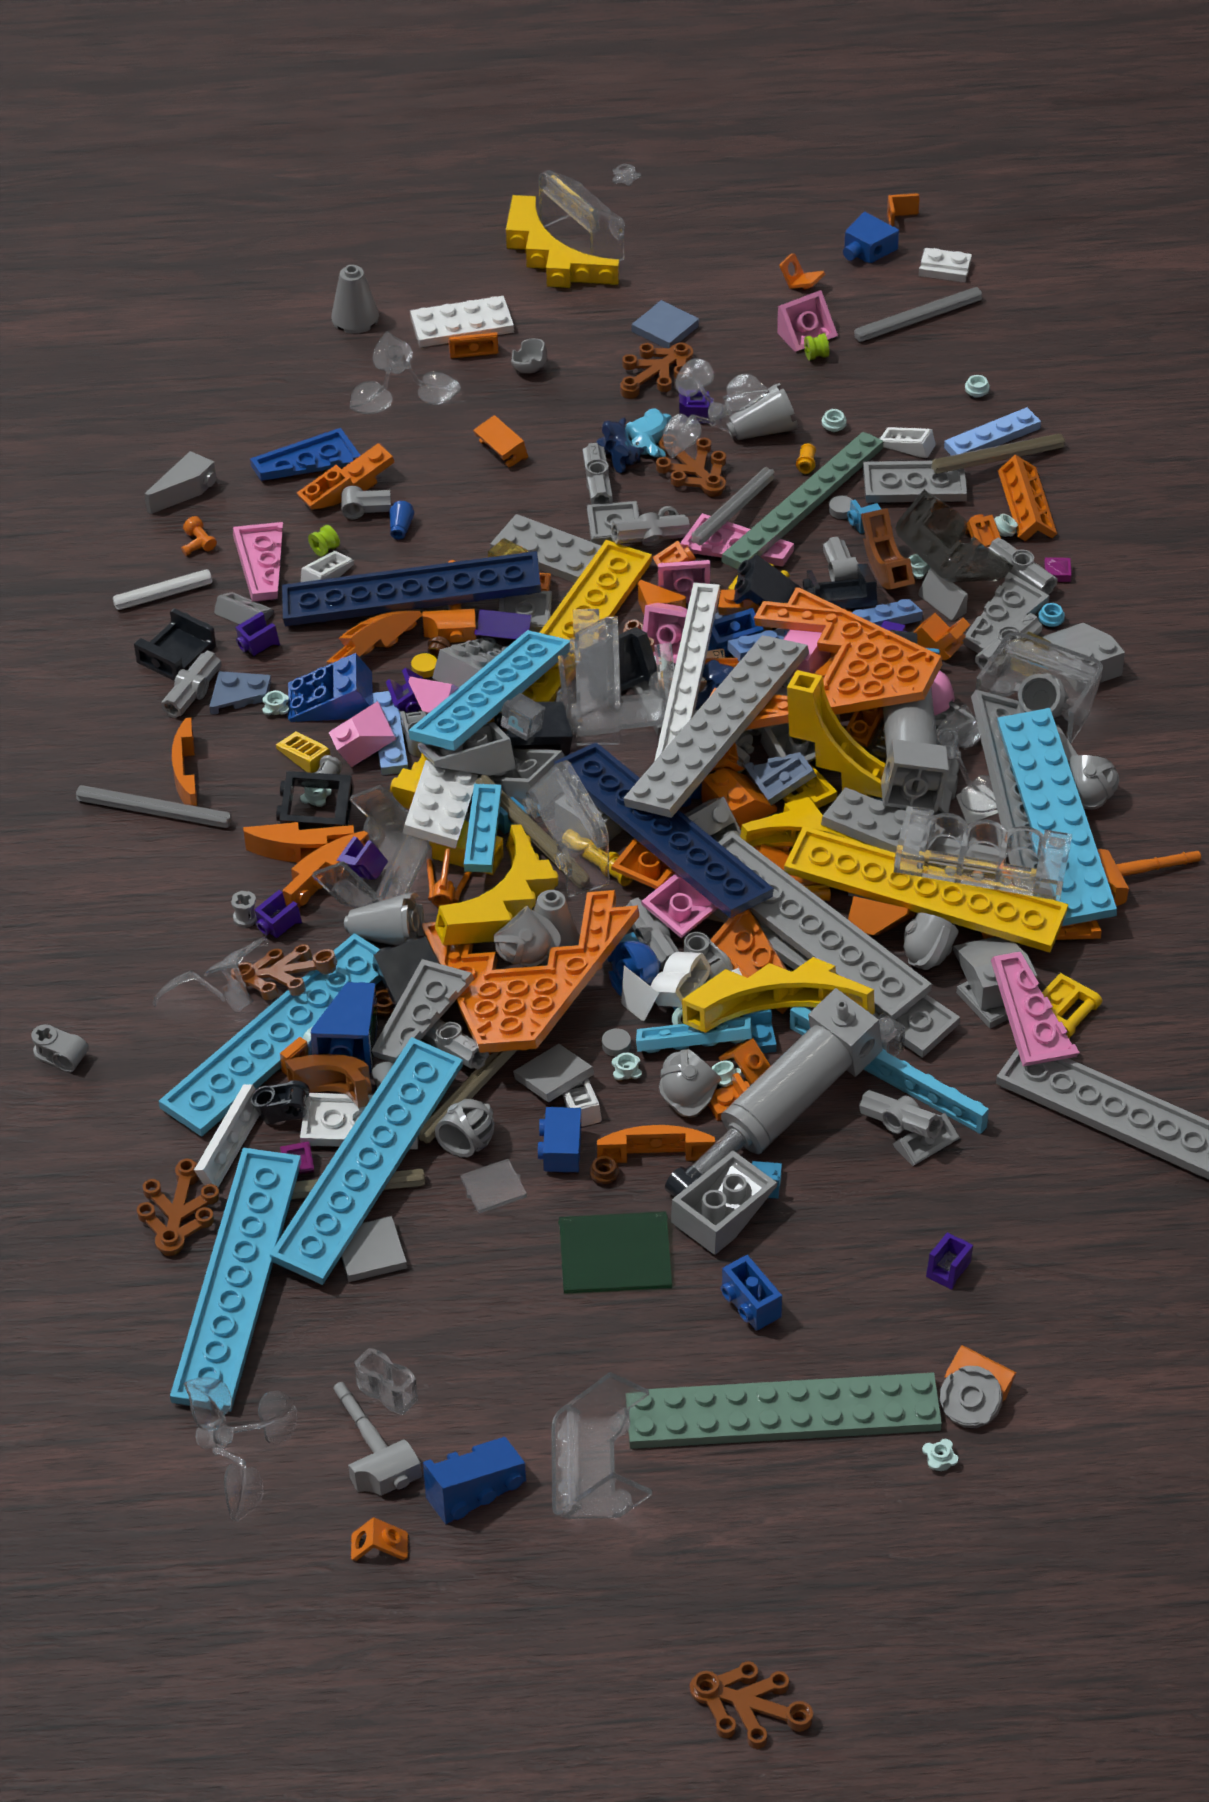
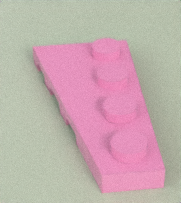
(260, 558)

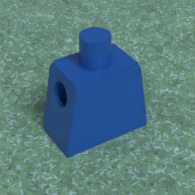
(870, 239)

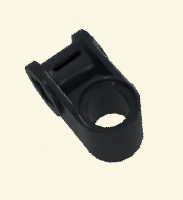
(280, 1104)

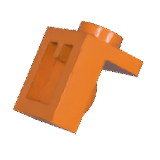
(983, 529)
(674, 553)
(727, 1095)

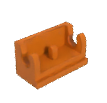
(502, 440)

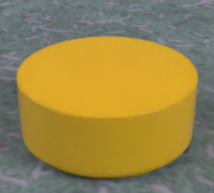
(424, 664)

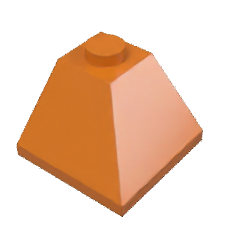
(642, 866)
(877, 917)

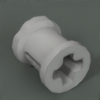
(329, 765)
(242, 910)

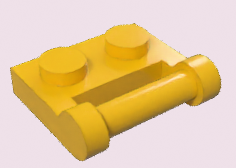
(1063, 994)

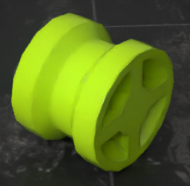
(816, 346)
(324, 540)

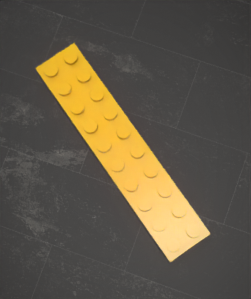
(601, 586)
(871, 874)

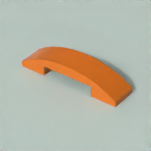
(184, 746)
(655, 1140)

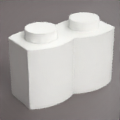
(680, 977)

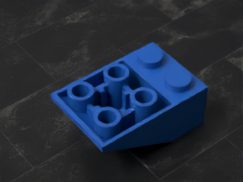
(331, 691)

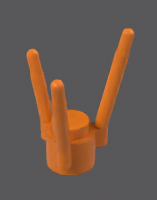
(443, 891)

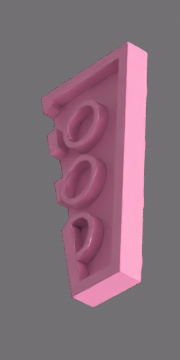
(727, 536)
(1032, 1021)

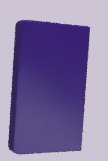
(502, 624)

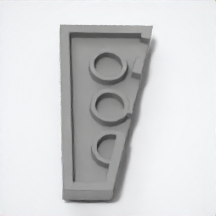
(420, 1006)

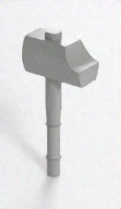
(388, 1466)

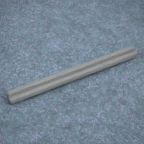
(918, 314)
(732, 506)
(153, 806)

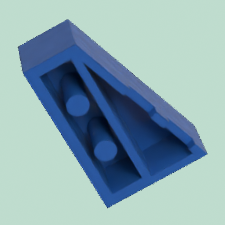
(472, 1478)

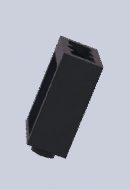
(316, 780)

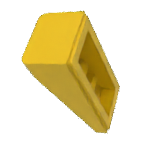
(303, 760)

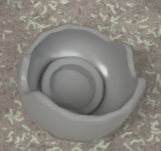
(530, 357)

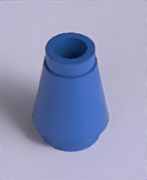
(400, 518)

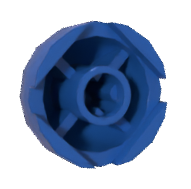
(637, 958)

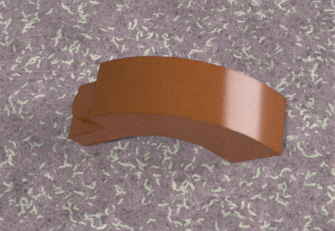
(885, 560)
(332, 1073)

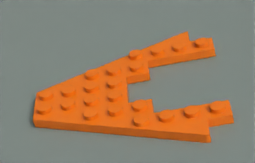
(870, 664)
(523, 1004)

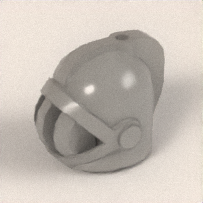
(1042, 692)
(1094, 779)
(527, 939)
(928, 940)
(687, 1083)
(465, 1127)

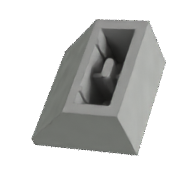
(714, 818)

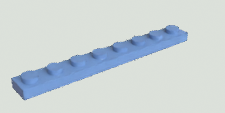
(899, 612)

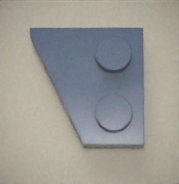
(238, 690)
(780, 775)

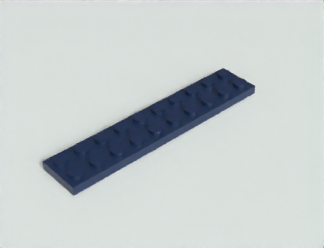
(411, 588)
(673, 840)

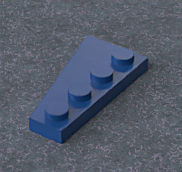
(306, 456)

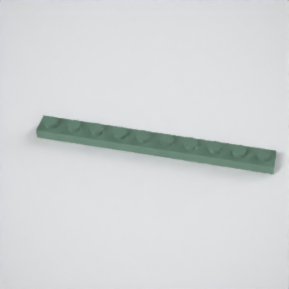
(803, 500)

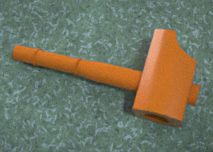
(452, 624)
(1115, 872)

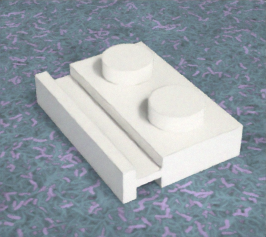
(945, 265)

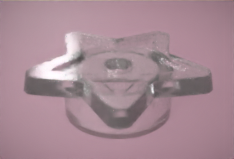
(626, 174)

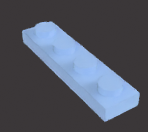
(994, 433)
(392, 756)

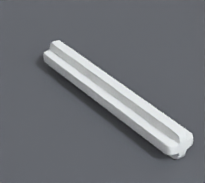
(162, 589)

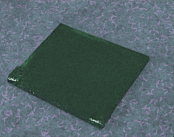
(615, 1252)

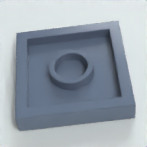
(665, 325)

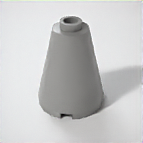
(353, 302)
(765, 417)
(555, 908)
(388, 920)

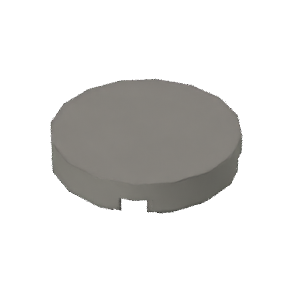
(971, 1397)

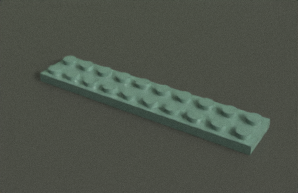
(785, 1410)

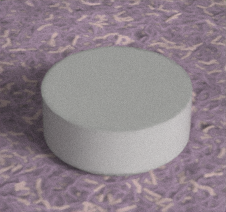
(839, 507)
(616, 1042)

